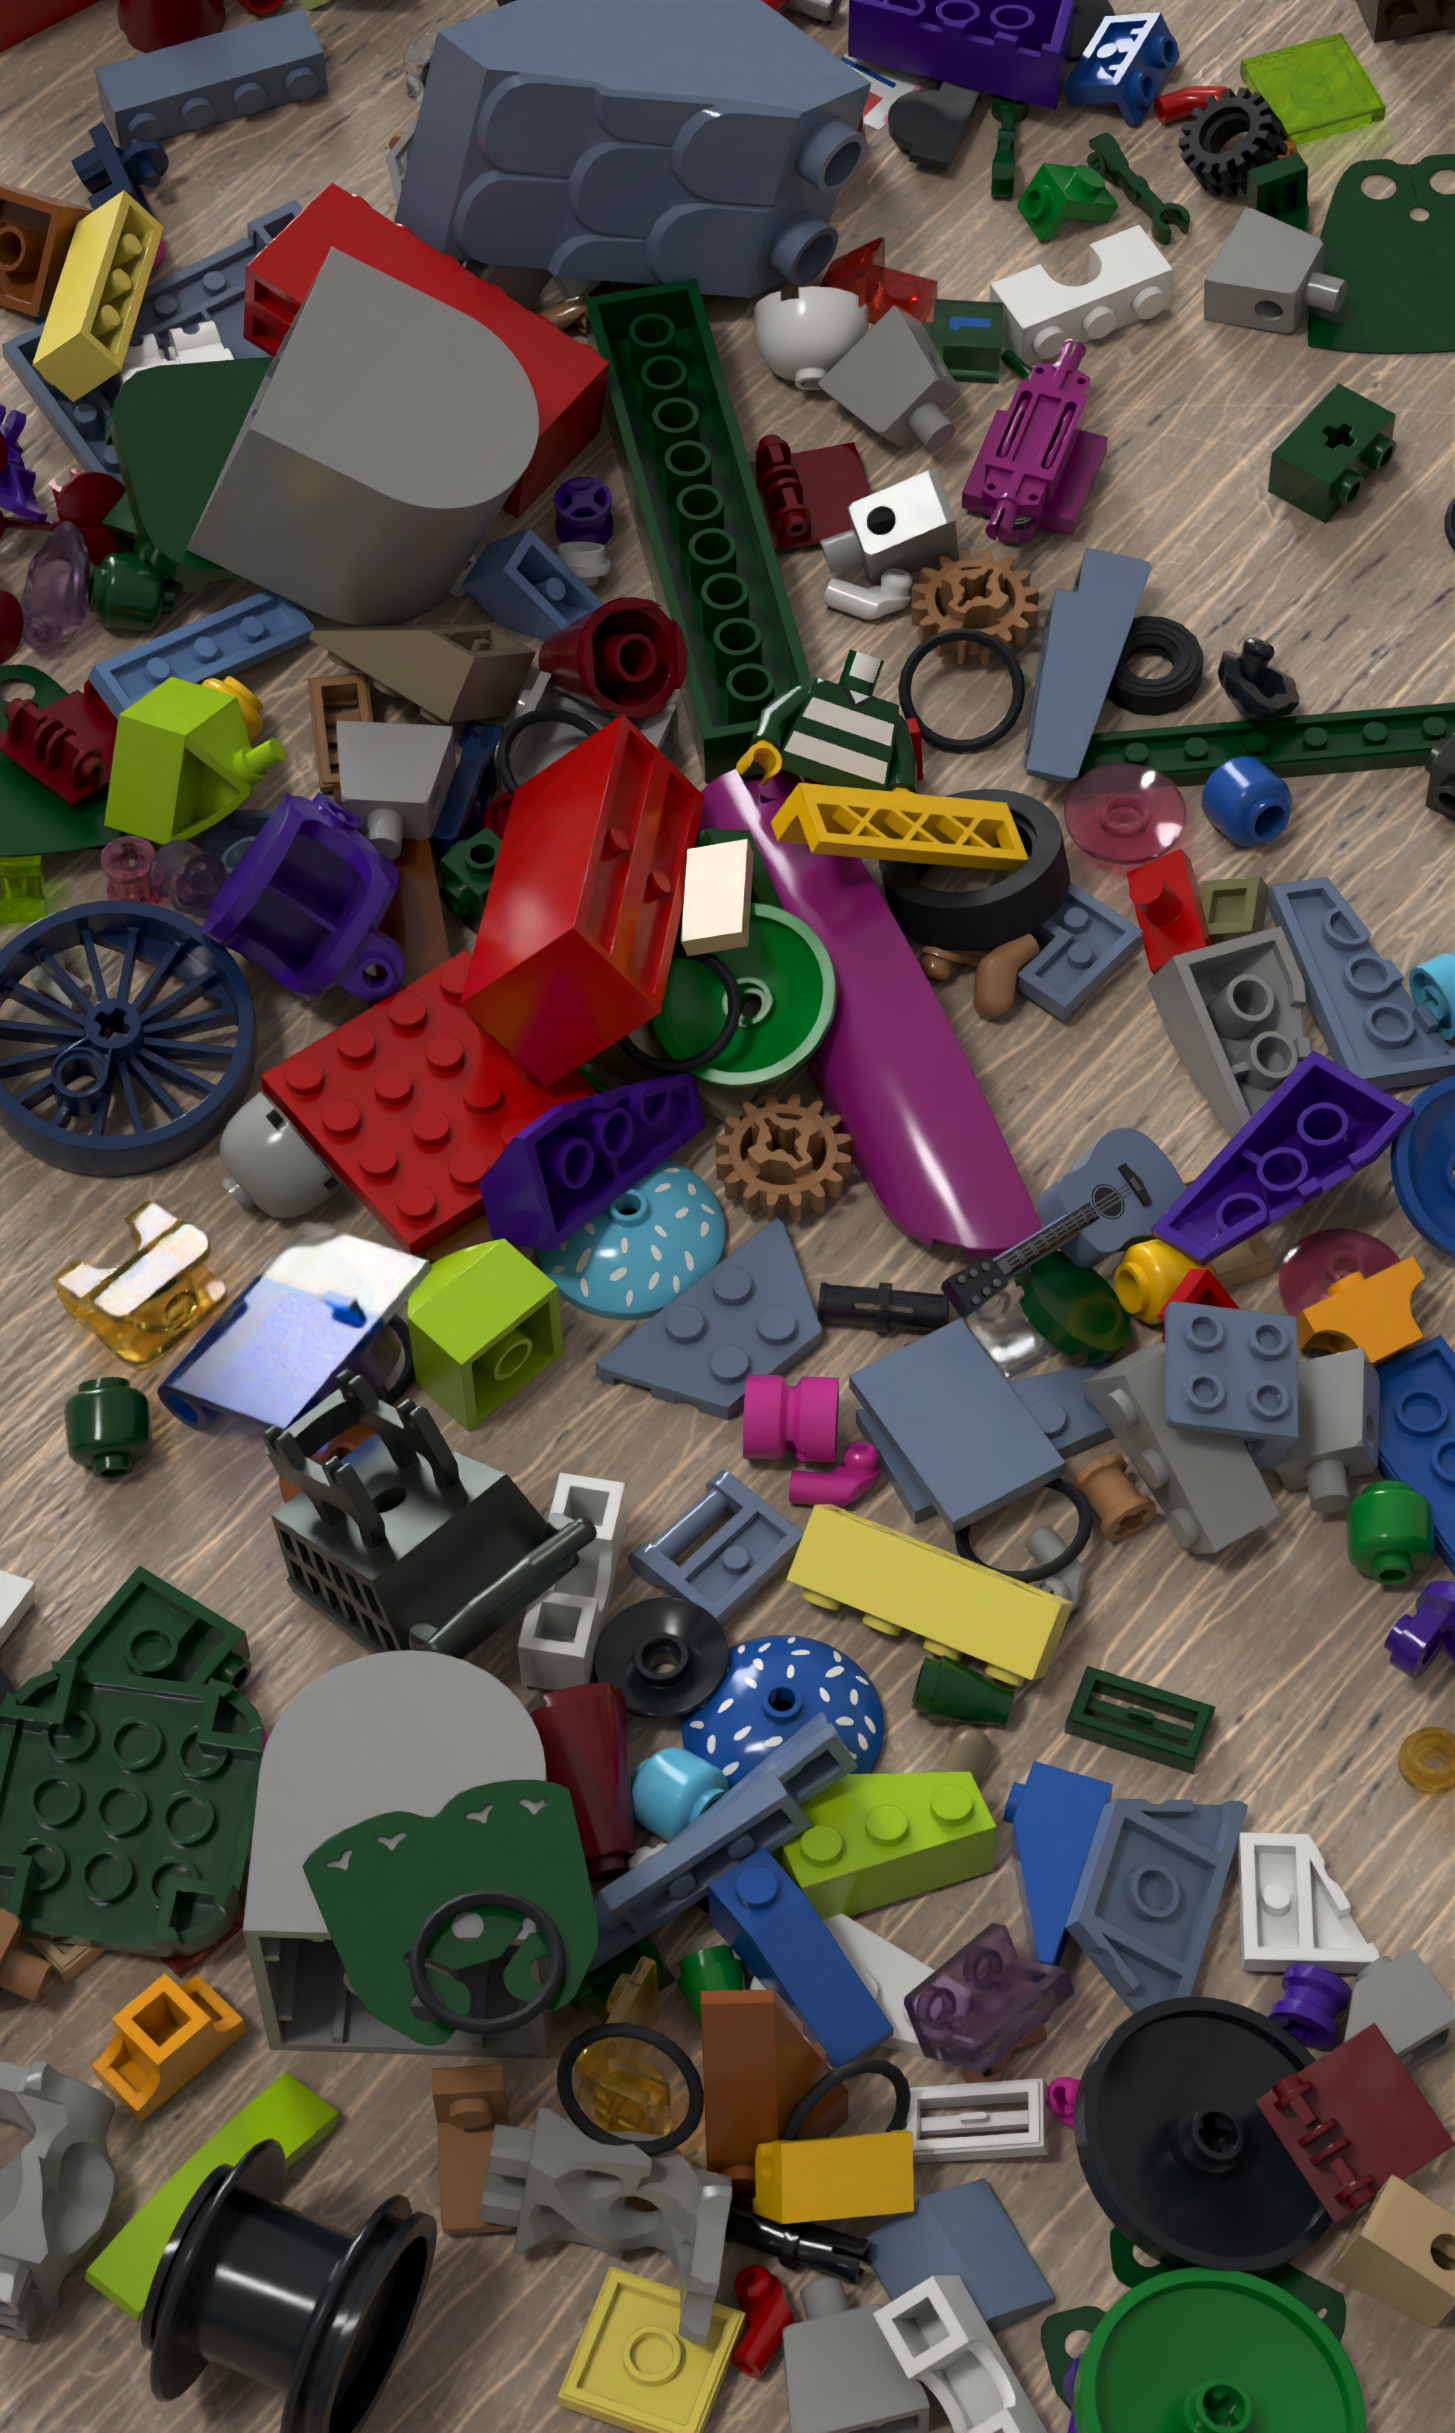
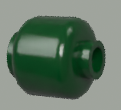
(129, 593)
(108, 1426)

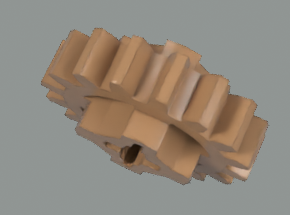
(975, 597)
(783, 1157)

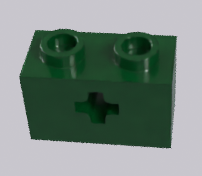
(1332, 453)

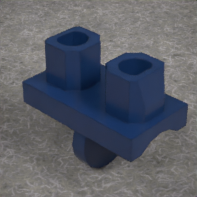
(127, 170)

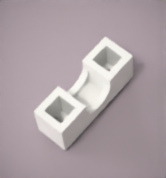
(1124, 285)
(569, 1617)
(953, 2352)

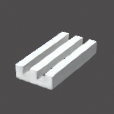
(979, 2147)

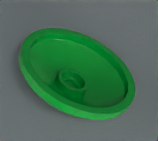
(782, 969)

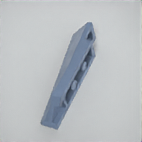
(1078, 660)
(753, 1814)

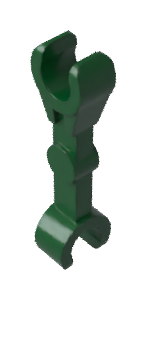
(1003, 163)
(1112, 165)

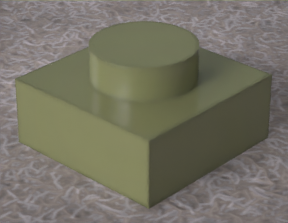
(1234, 907)

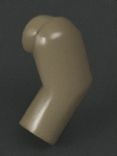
(967, 1752)

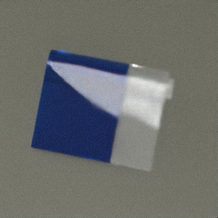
(292, 1330)

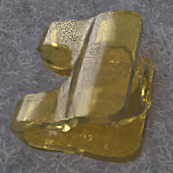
(153, 1296)

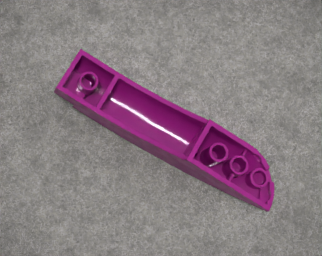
(890, 1054)

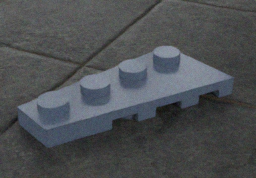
(1355, 993)
(1052, 1399)

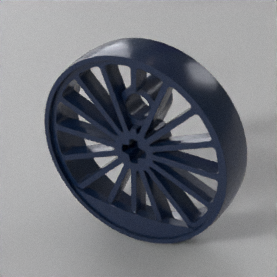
(176, 950)

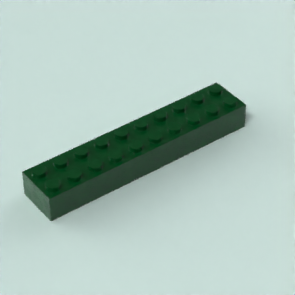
(697, 513)

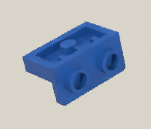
(1124, 65)

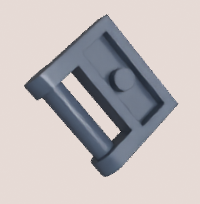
(732, 1562)

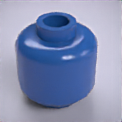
(1247, 801)

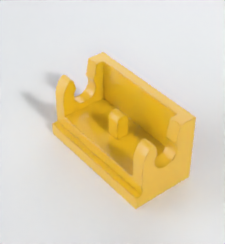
(834, 2177)

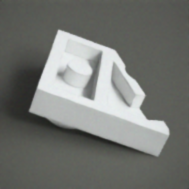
(1294, 1908)

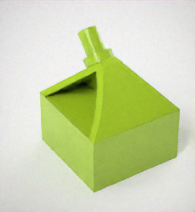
(183, 762)
(482, 1329)

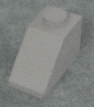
(1405, 2006)

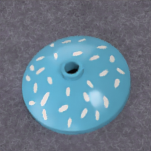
(641, 1260)

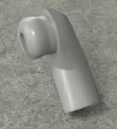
(1069, 1582)

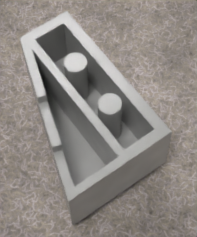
(1196, 1476)

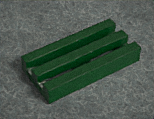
(1138, 1730)

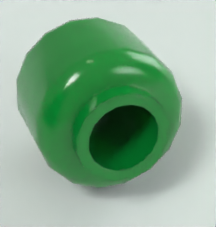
(1390, 1532)

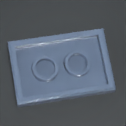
(957, 1425)

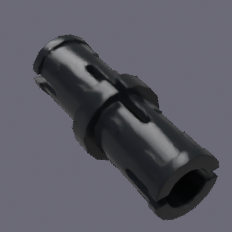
(838, 1306)
(798, 2243)

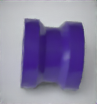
(583, 511)
(1311, 2004)

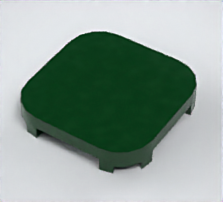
(171, 444)
(127, 1809)

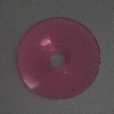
(1124, 796)
(1313, 1261)

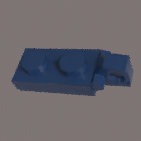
(470, 788)

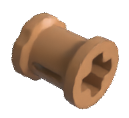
(1114, 1497)

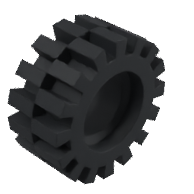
(1218, 125)

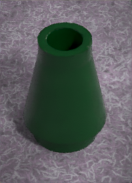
(959, 1694)

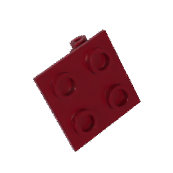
(807, 490)
(63, 744)
(1354, 2122)

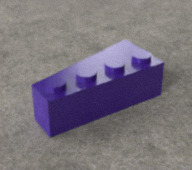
(981, 44)

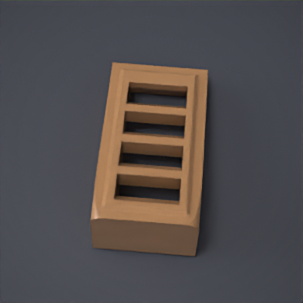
(335, 692)

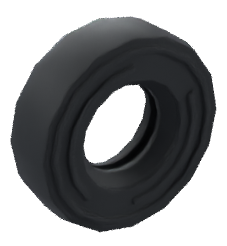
(1164, 693)

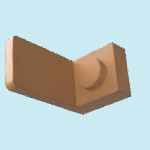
(466, 2110)

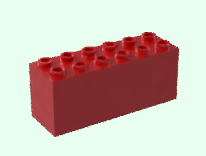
(564, 374)
(584, 903)

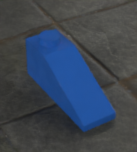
(1051, 1839)
(794, 1953)

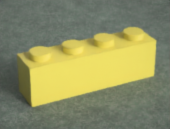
(98, 296)
(929, 1592)

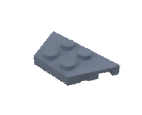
(731, 1323)
(1153, 1893)

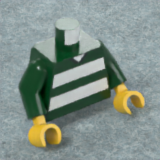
(836, 733)

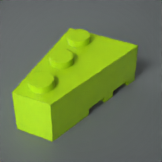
(889, 1840)

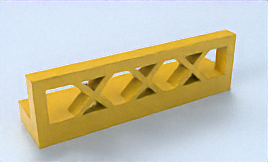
(901, 827)

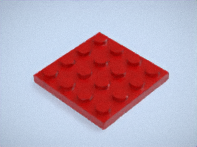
(414, 1105)

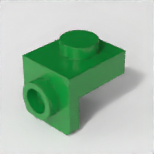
(1064, 193)

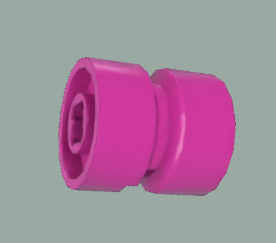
(790, 1418)

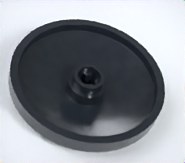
(1183, 2146)

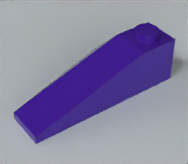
(1294, 1148)
(586, 1157)

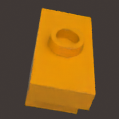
(1365, 1314)
(165, 2042)

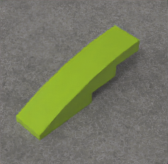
(281, 2112)

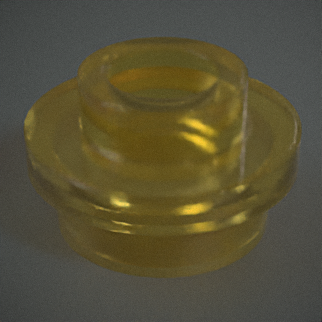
(1426, 1743)

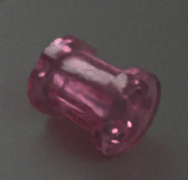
(120, 874)

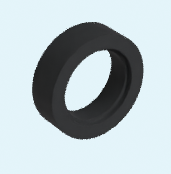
(992, 913)

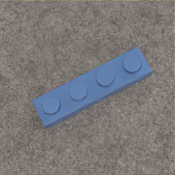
(204, 649)

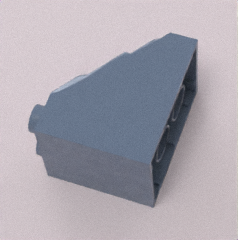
(635, 143)

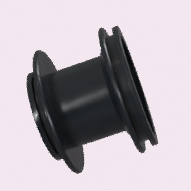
(286, 2296)

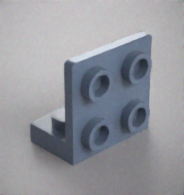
(1233, 1376)

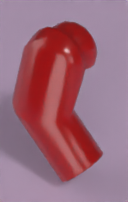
(1183, 102)
(766, 2315)

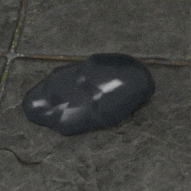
(1253, 685)

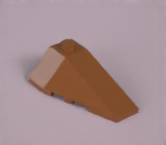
(33, 247)
(755, 2077)

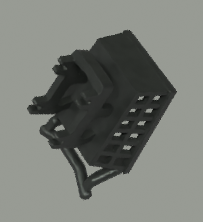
(405, 1534)

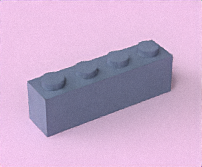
(212, 79)

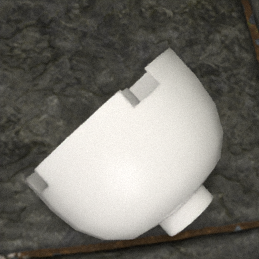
(808, 334)

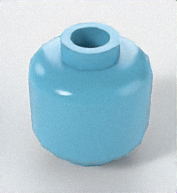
(674, 1791)

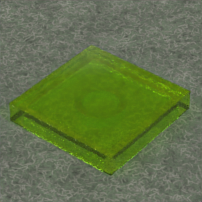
(1315, 88)

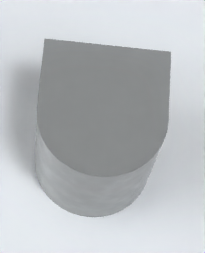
(371, 452)
(359, 1745)

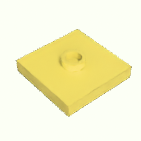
(638, 2367)

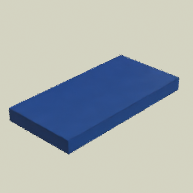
(1419, 1432)

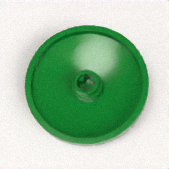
(1214, 2358)

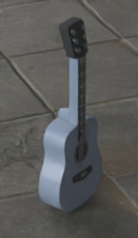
(1091, 1212)

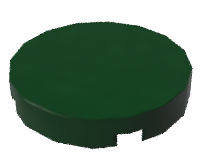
(1074, 1308)

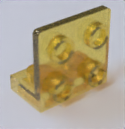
(614, 2084)

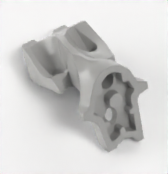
(575, 2190)
(52, 2191)

